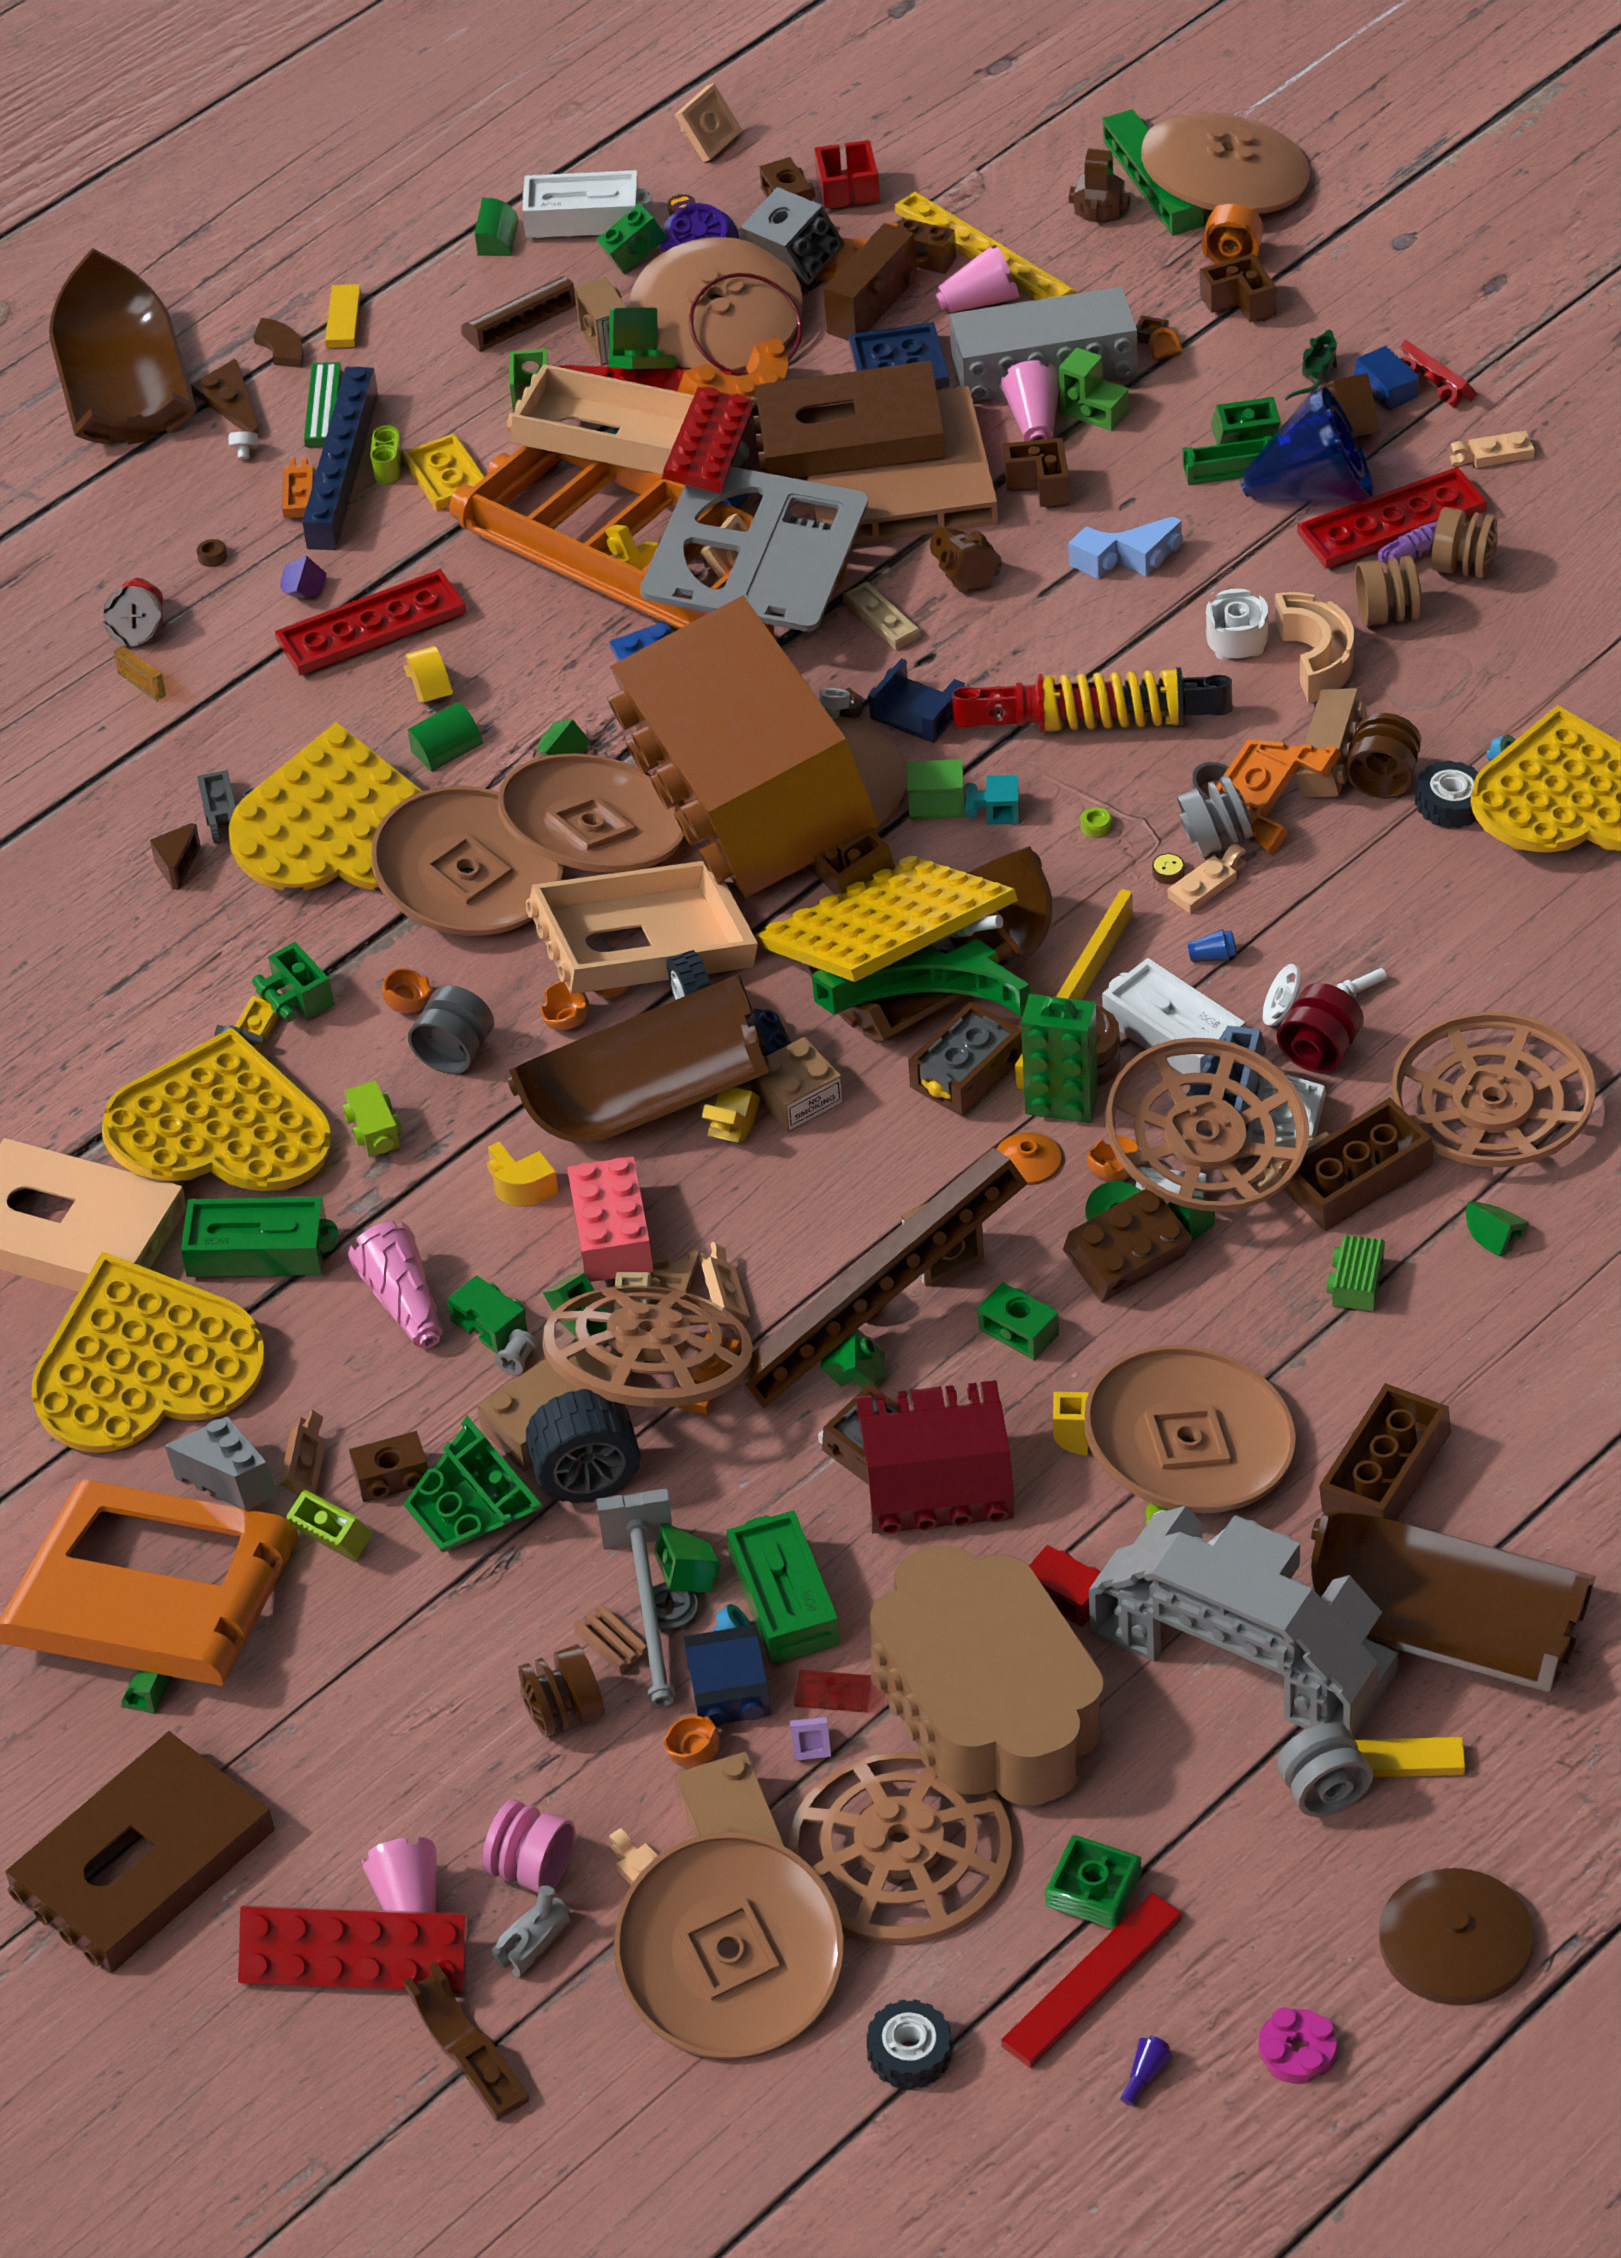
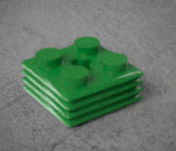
(1073, 1883)

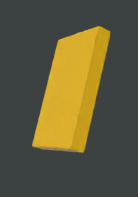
(441, 469)

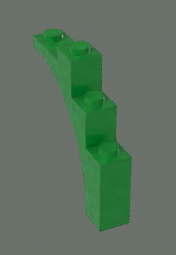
(965, 971)

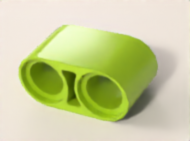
(386, 455)

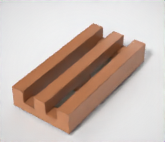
(594, 1620)

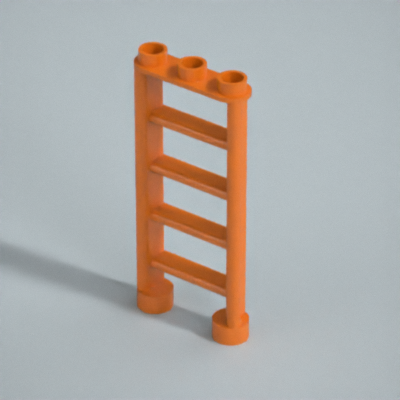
(484, 513)

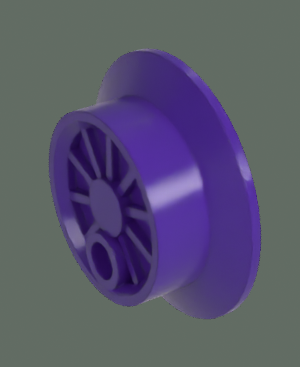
(695, 223)

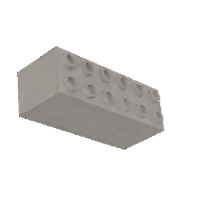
(1042, 330)

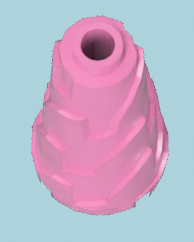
(394, 1272)

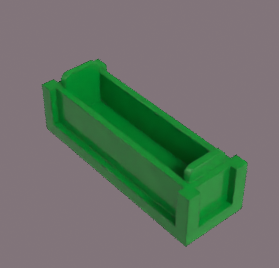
(1220, 461)

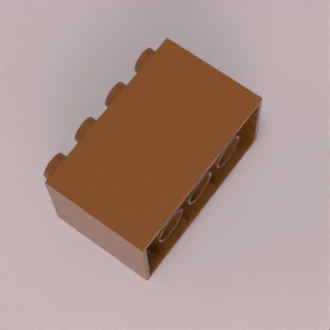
(740, 748)

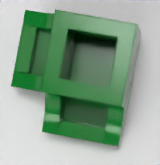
(856, 1361)

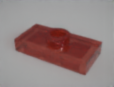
(833, 1691)

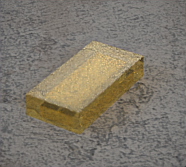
(139, 673)

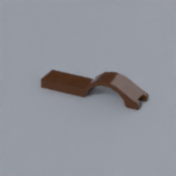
(465, 2044)

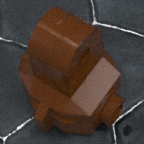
(1099, 192)
(964, 558)

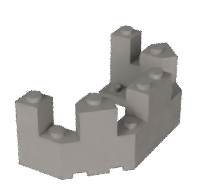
(1249, 1605)

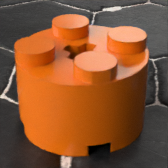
(1232, 233)

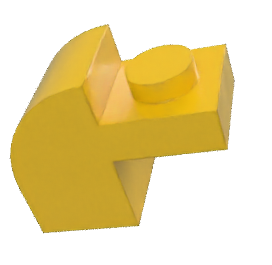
(624, 547)
(428, 674)
(732, 1114)
(521, 1181)
(1069, 1421)

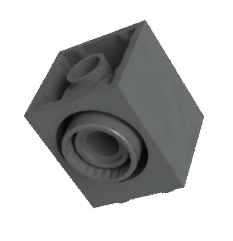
(795, 233)

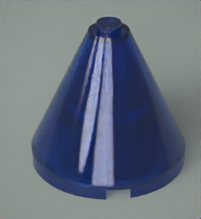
(1311, 457)

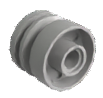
(1212, 817)

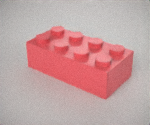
(610, 1218)

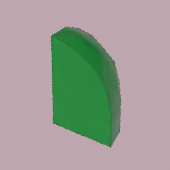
(563, 738)
(1193, 1220)
(1494, 1226)
(145, 1691)

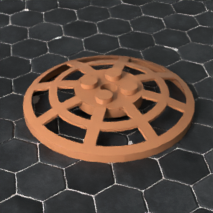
(1502, 1081)
(1211, 1114)
(651, 1335)
(906, 1858)

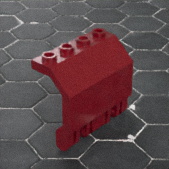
(937, 1459)

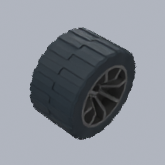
(582, 1446)

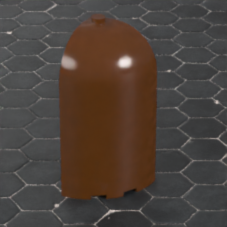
(117, 355)
(1028, 926)
(644, 1066)
(1456, 1596)

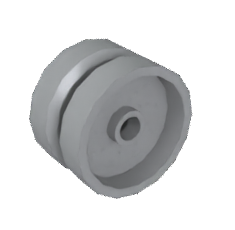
(1324, 1769)

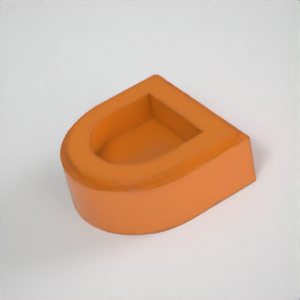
(1164, 344)

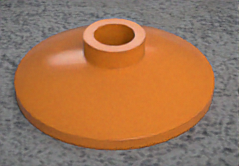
(1033, 1155)

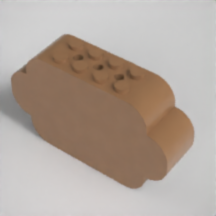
(986, 1675)

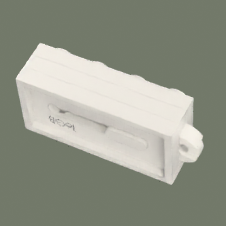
(579, 202)
(1161, 1007)

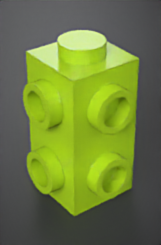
(372, 1118)

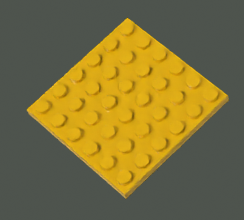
(885, 918)

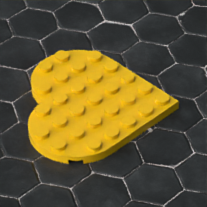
(1553, 787)
(317, 815)
(220, 1114)
(142, 1352)

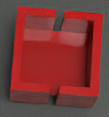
(855, 183)

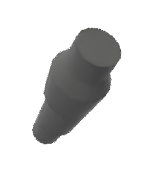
(250, 1037)

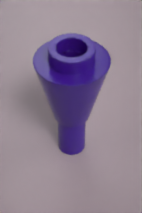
(1149, 2060)

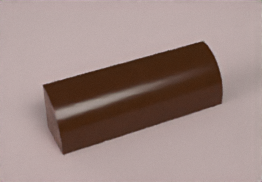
(520, 314)

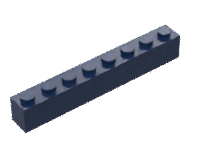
(340, 458)

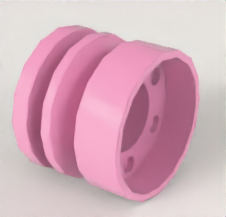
(528, 1846)

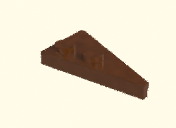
(227, 394)

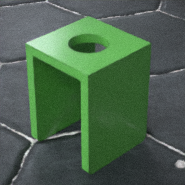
(518, 374)
(935, 789)

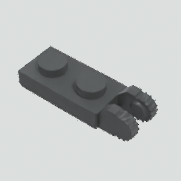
(216, 800)

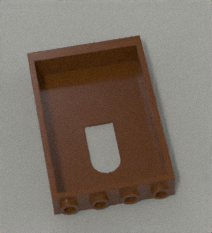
(893, 421)
(198, 1833)

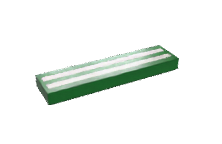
(322, 396)

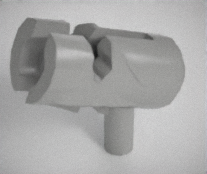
(532, 1932)

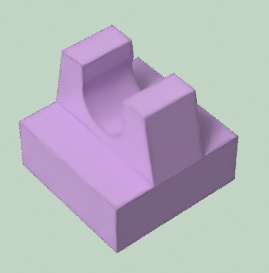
(810, 1738)

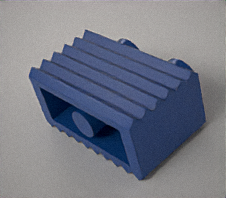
(1388, 377)

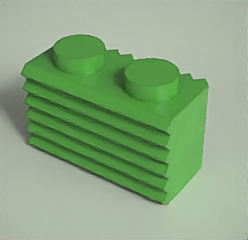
(1357, 1272)

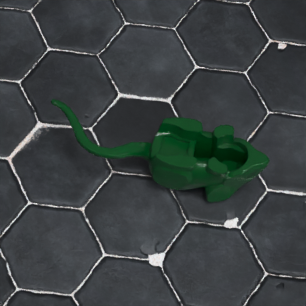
(1318, 361)

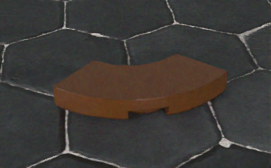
(281, 340)

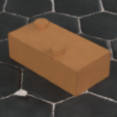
(508, 1410)
(725, 1799)

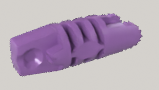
(1412, 544)

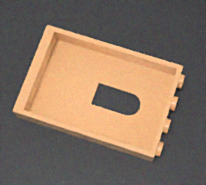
(645, 414)
(673, 904)
(109, 1214)

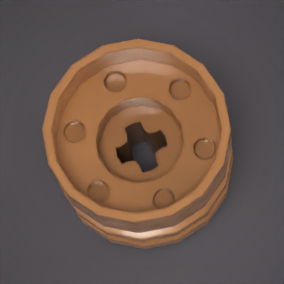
(1470, 543)
(1382, 591)

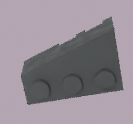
(223, 1462)

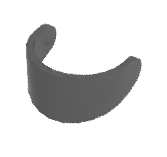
(1205, 773)

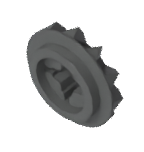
(684, 1609)

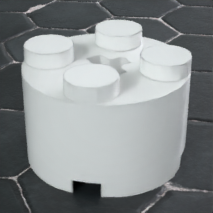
(1237, 624)

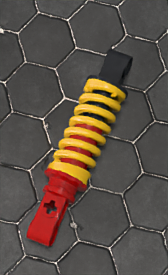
(1097, 700)

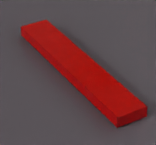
(1090, 1980)

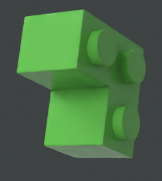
(1086, 393)

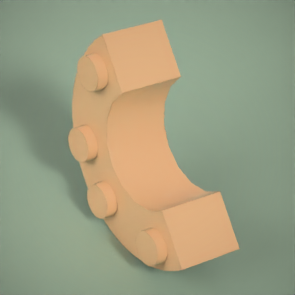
(1324, 628)

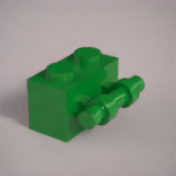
(299, 981)

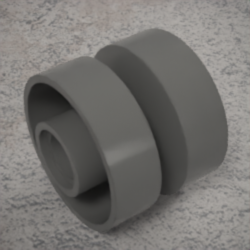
(451, 1029)

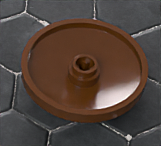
(1456, 1936)

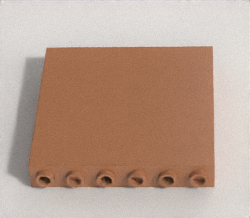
(918, 494)

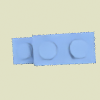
(1137, 549)

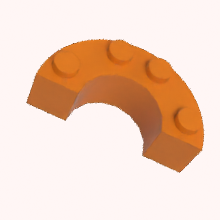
(766, 365)

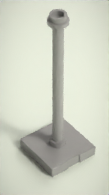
(634, 1522)

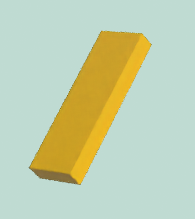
(343, 316)
(1414, 1756)

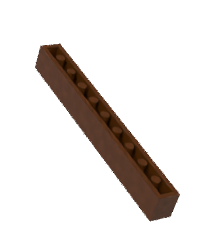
(881, 1276)

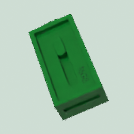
(1060, 1058)
(256, 1236)
(783, 1587)

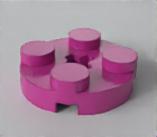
(1303, 2026)

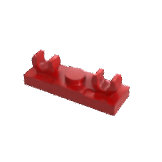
(1436, 374)

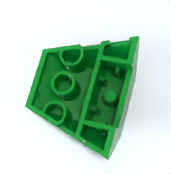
(468, 1492)

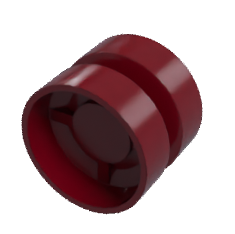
(1320, 1027)

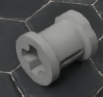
(516, 1352)

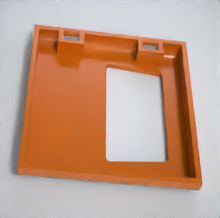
(145, 1616)

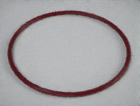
(748, 275)

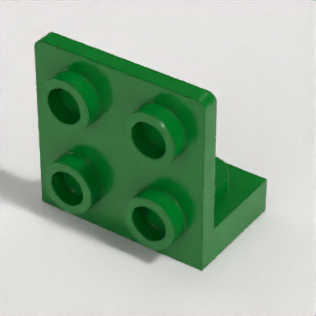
(635, 340)

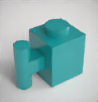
(999, 799)

